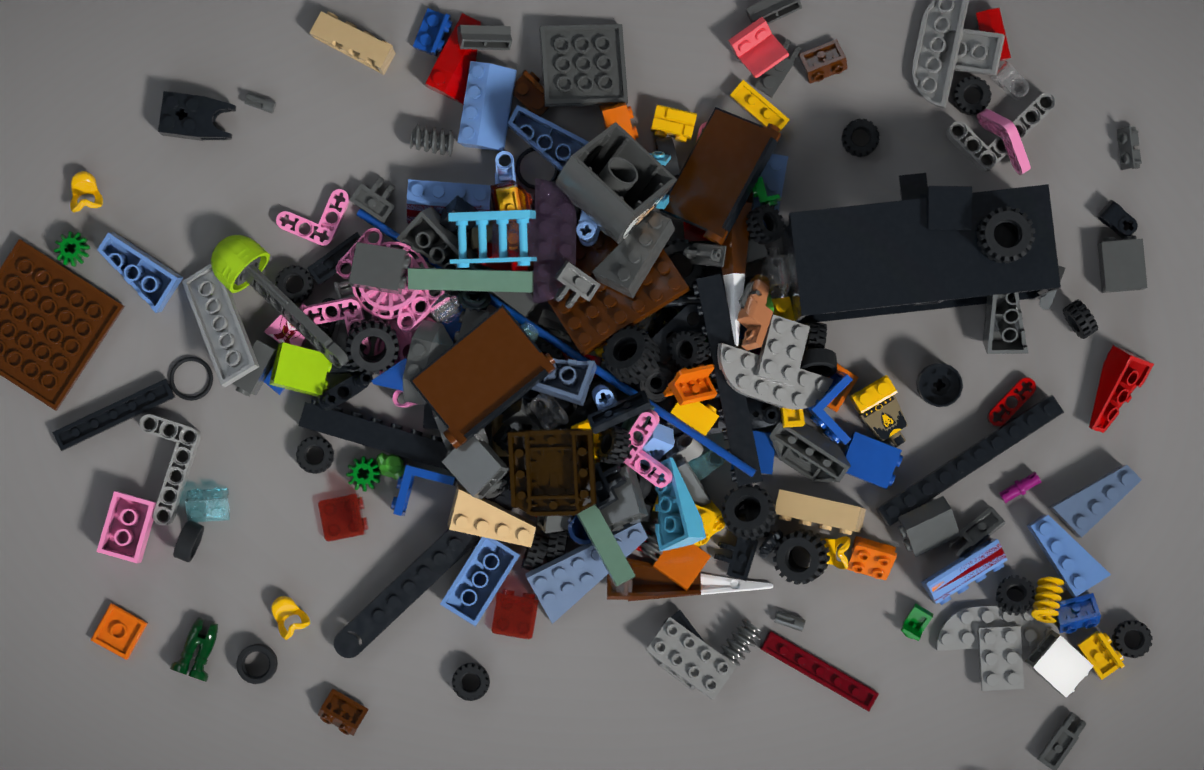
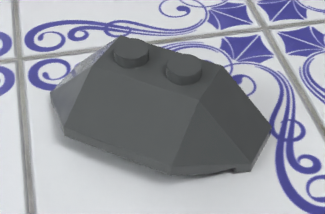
(426, 345)
(809, 453)

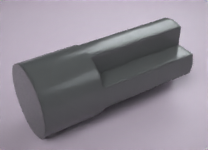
(260, 102)
(790, 621)

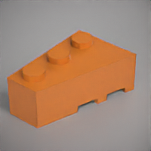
(621, 115)

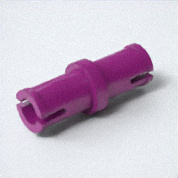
(1020, 487)

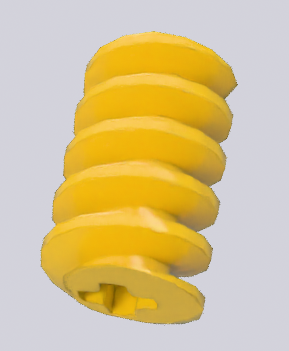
(1046, 599)

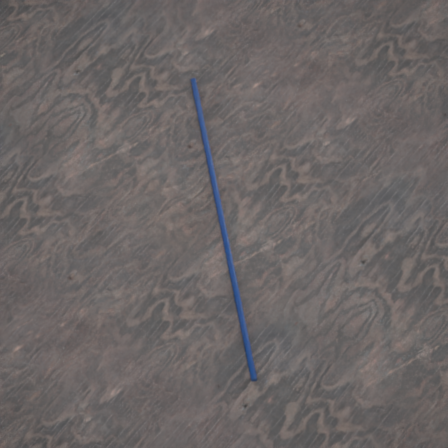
(577, 356)

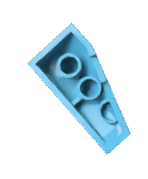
(677, 514)

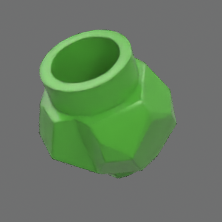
(390, 465)

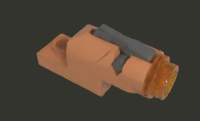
(754, 313)

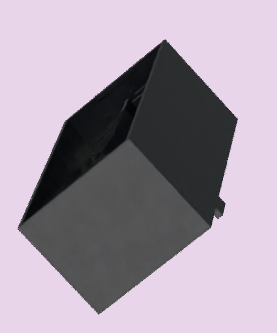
(888, 263)

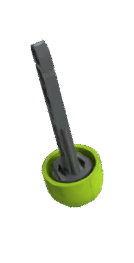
(240, 263)

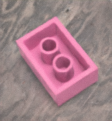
(127, 527)

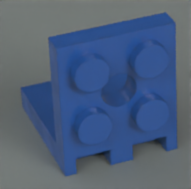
(821, 418)
(405, 485)

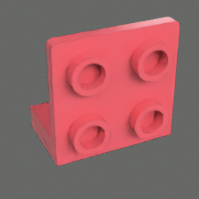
(758, 48)

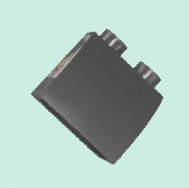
(615, 182)

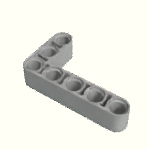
(991, 151)
(175, 463)

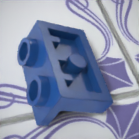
(432, 32)
(1078, 613)

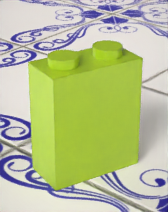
(300, 369)

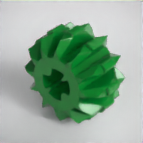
(64, 247)
(356, 471)

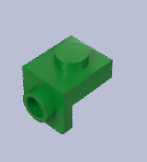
(760, 191)
(916, 622)

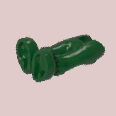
(206, 645)

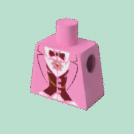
(284, 332)

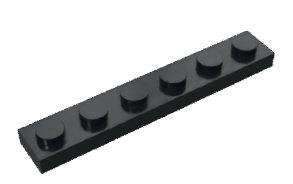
(114, 414)

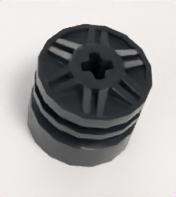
(948, 393)

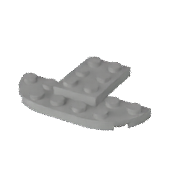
(949, 47)
(776, 372)
(998, 641)

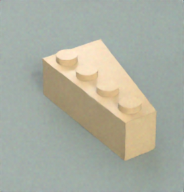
(353, 42)
(820, 511)
(489, 520)

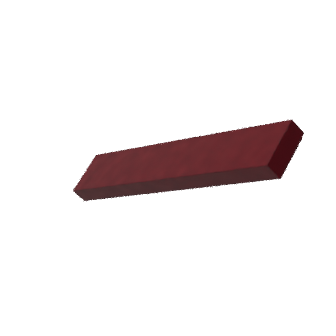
(819, 671)

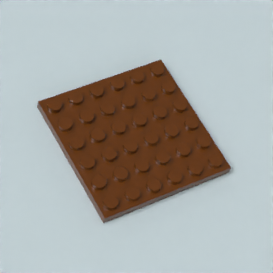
(609, 310)
(48, 324)

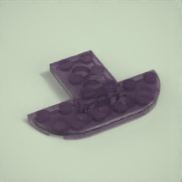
(549, 238)

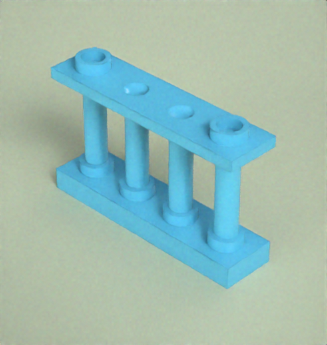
(502, 219)

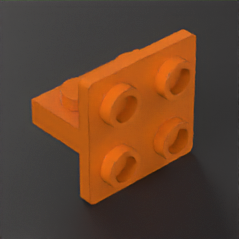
(692, 385)
(871, 558)

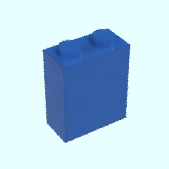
(872, 460)

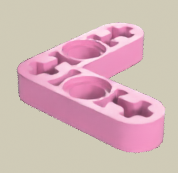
(1008, 132)
(323, 225)
(348, 315)
(638, 454)

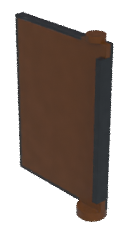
(721, 173)
(482, 375)

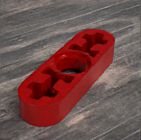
(1026, 394)

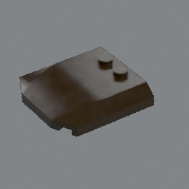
(552, 471)

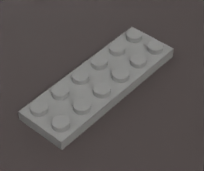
(220, 326)

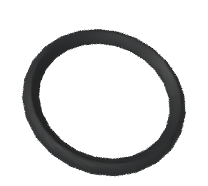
(519, 174)
(171, 378)

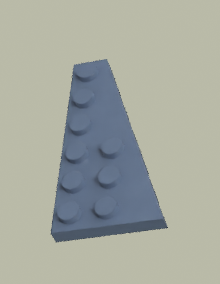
(574, 574)

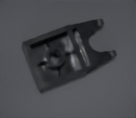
(200, 117)

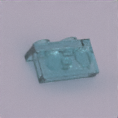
(207, 505)

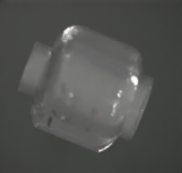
(446, 308)

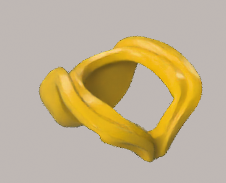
(82, 184)
(833, 544)
(282, 609)

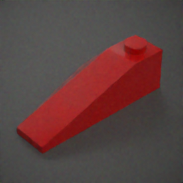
(452, 66)
(1119, 377)

